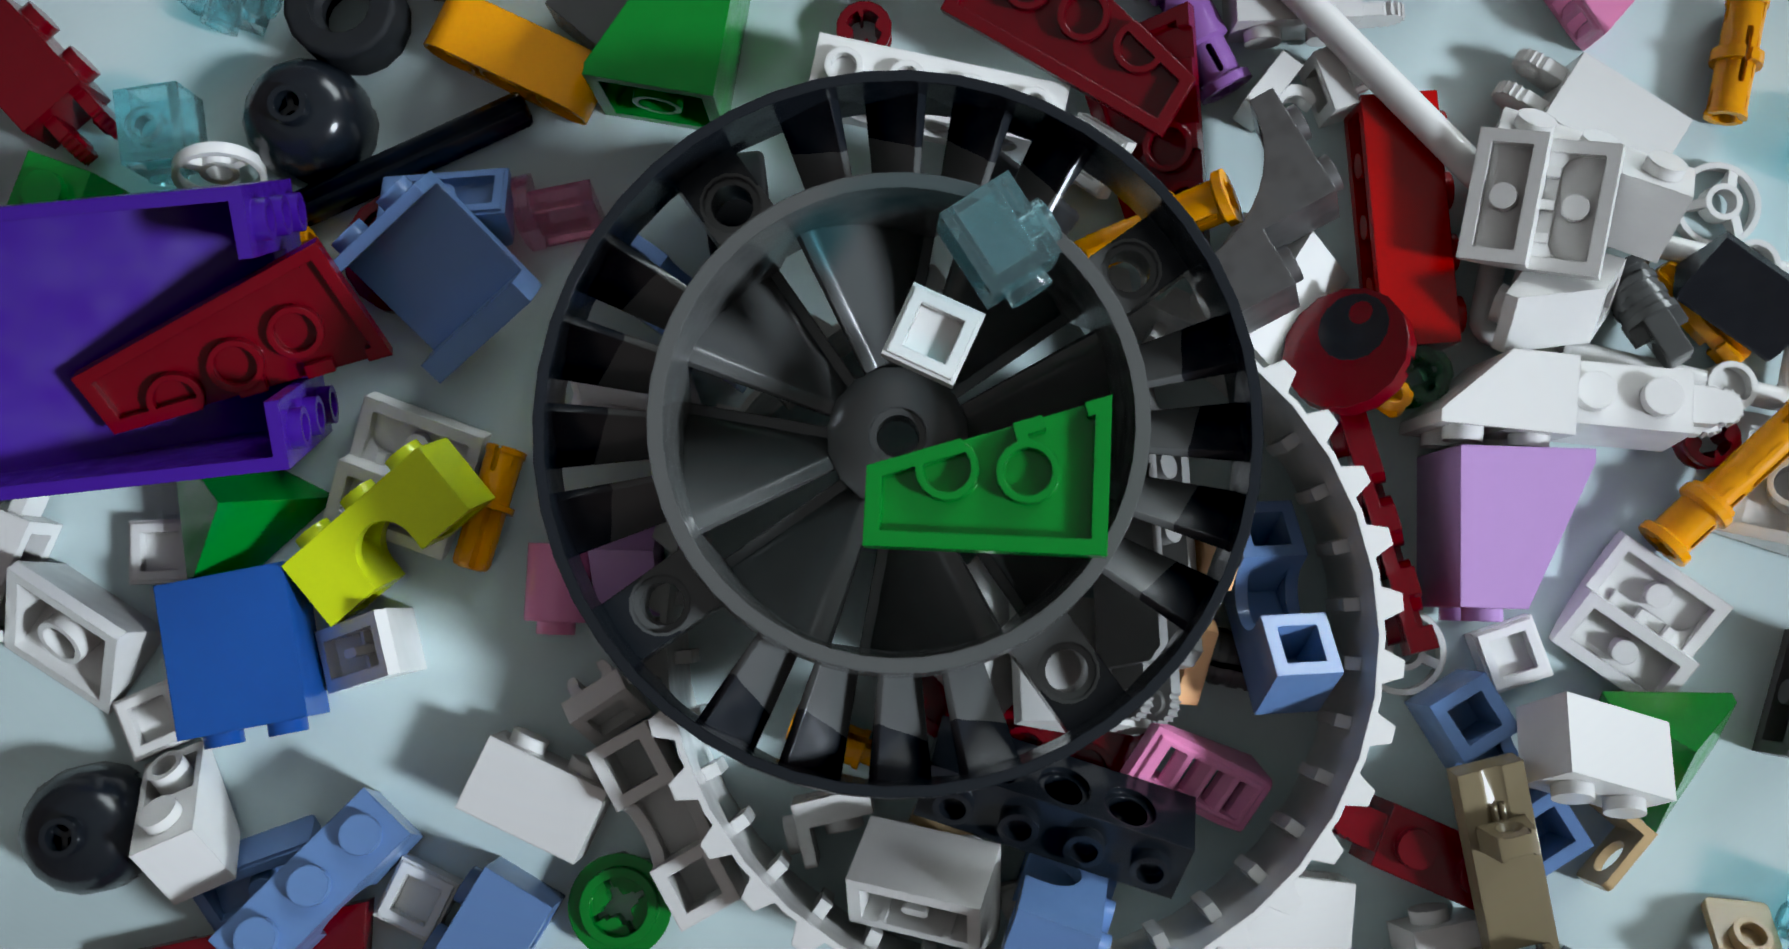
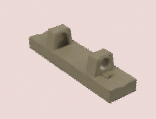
(1502, 853)

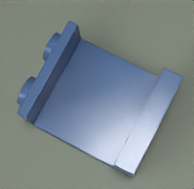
(437, 270)

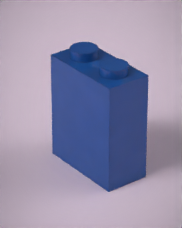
(240, 654)

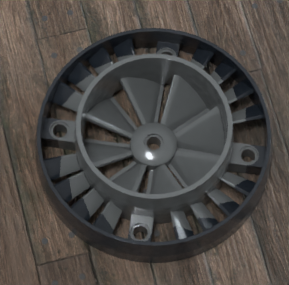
(747, 325)

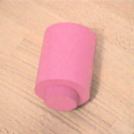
(547, 595)

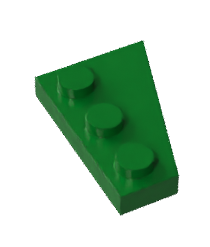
(1001, 492)

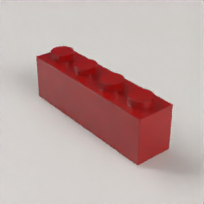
(1404, 221)

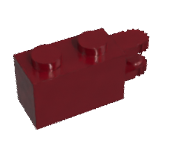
(49, 87)
(1407, 847)

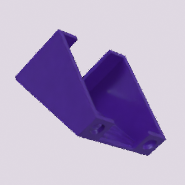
(104, 272)

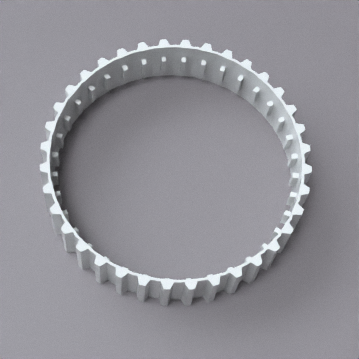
(1325, 780)

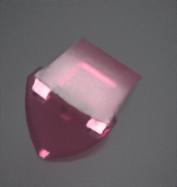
(554, 213)

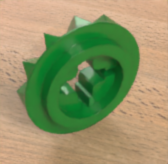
(592, 893)

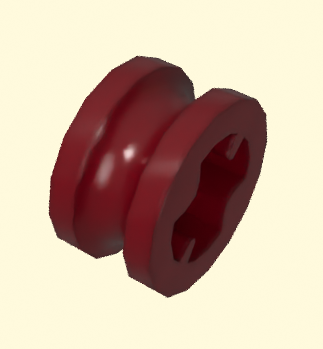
(865, 11)
(1727, 442)

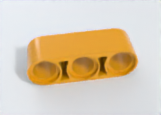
(514, 56)

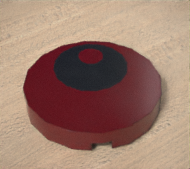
(1350, 351)

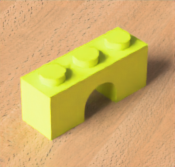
(348, 561)

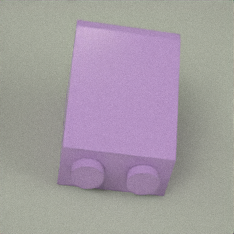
(1492, 524)

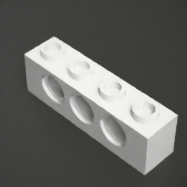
(845, 55)

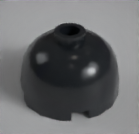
(309, 120)
(82, 828)

